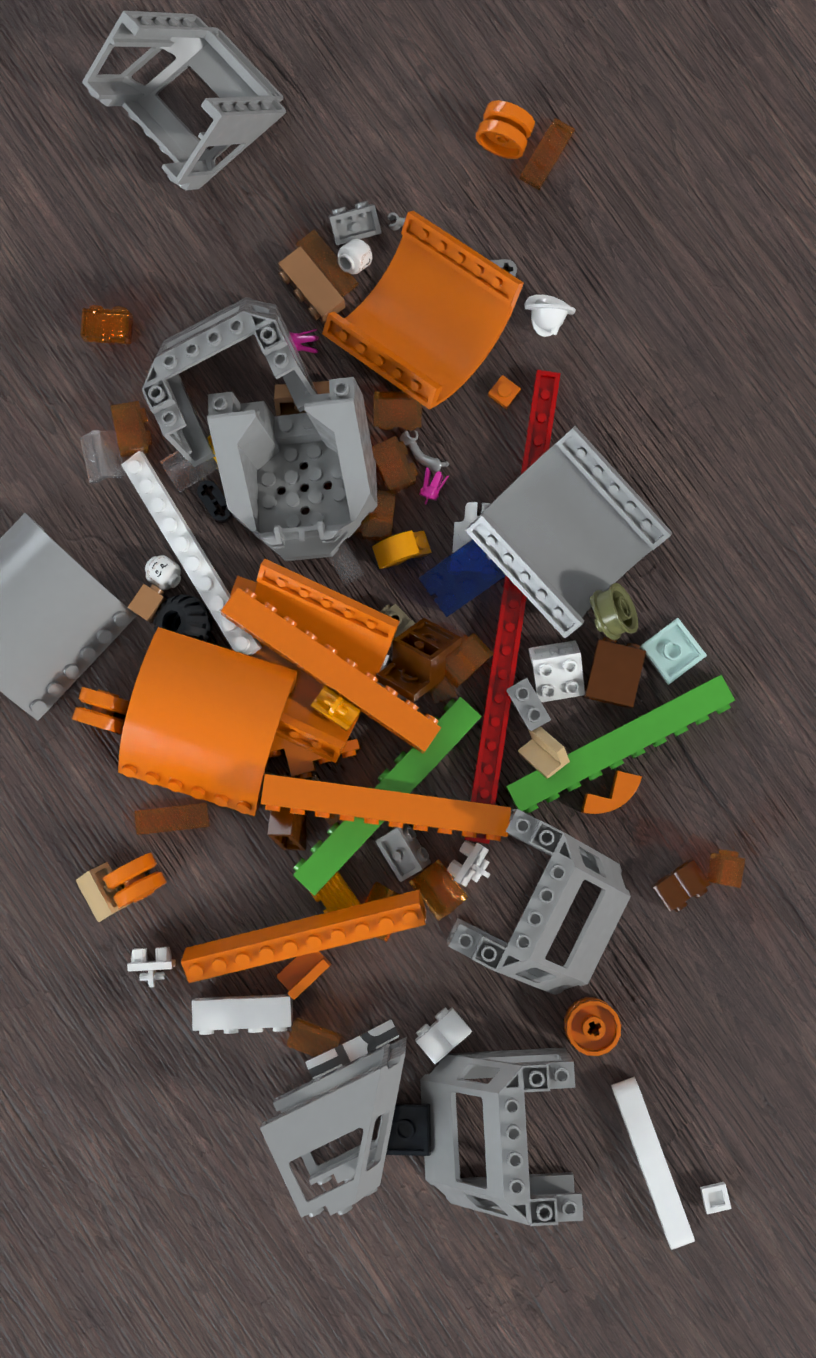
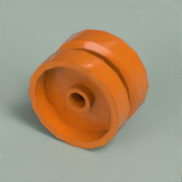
(505, 129)
(103, 708)
(135, 880)
(597, 1040)

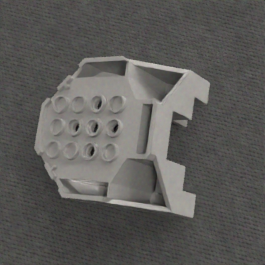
(265, 453)

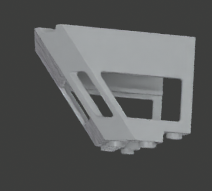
(240, 114)
(166, 391)
(526, 951)
(332, 1108)
(508, 1187)

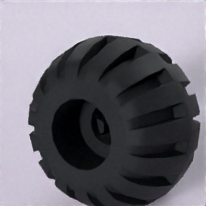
(185, 616)

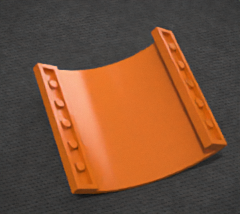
(429, 314)
(335, 620)
(203, 720)

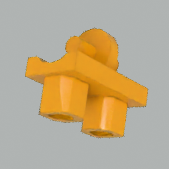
(335, 708)

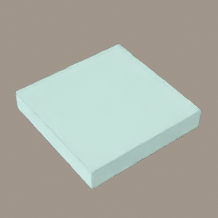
(673, 651)

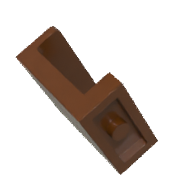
(615, 673)

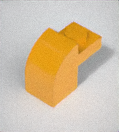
(400, 548)

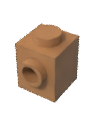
(147, 602)

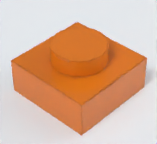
(504, 392)

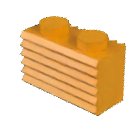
(336, 894)

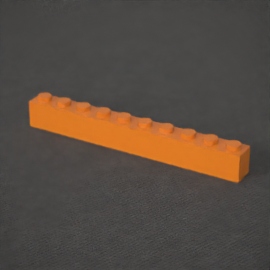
(330, 670)
(385, 805)
(304, 936)

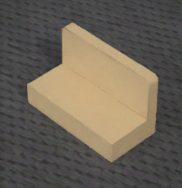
(544, 753)
(97, 893)

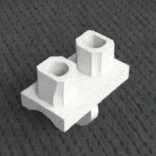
(474, 865)
(140, 963)

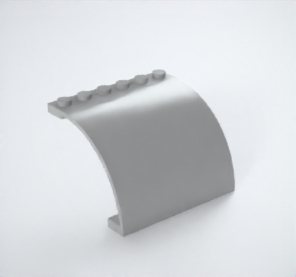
(567, 530)
(50, 618)

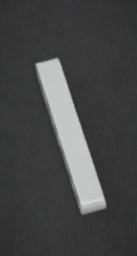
(652, 1163)

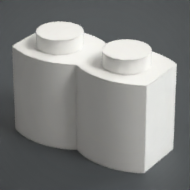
(442, 1034)

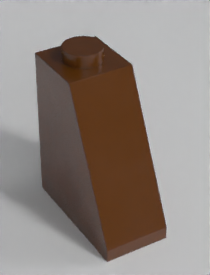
(288, 829)

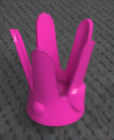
(298, 339)
(431, 492)

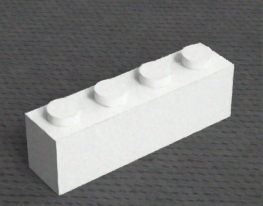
(242, 1013)

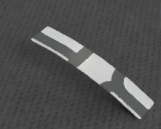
(352, 1049)

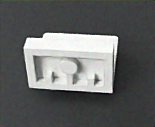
(557, 671)

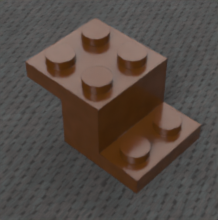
(418, 659)

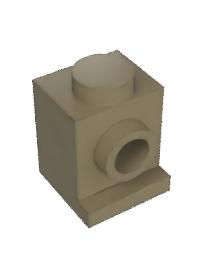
(405, 621)

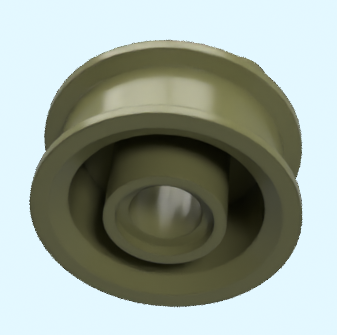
(614, 611)

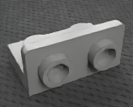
(354, 223)
(528, 704)
(403, 852)

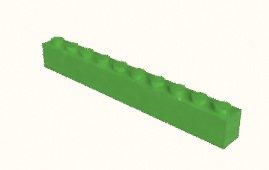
(622, 742)
(404, 778)

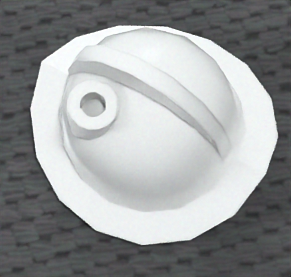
(547, 313)

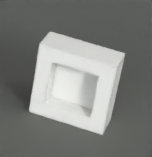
(715, 1198)

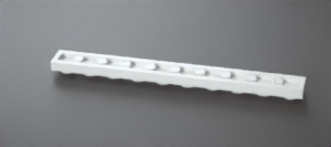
(186, 549)

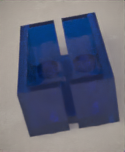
(461, 577)

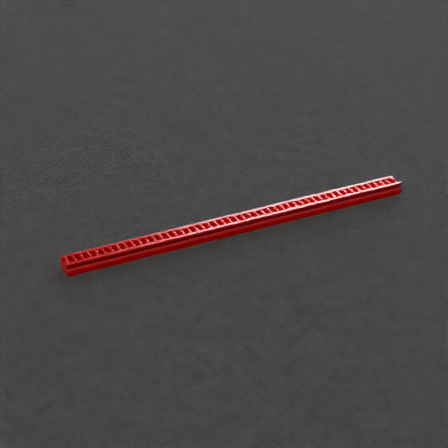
(510, 617)

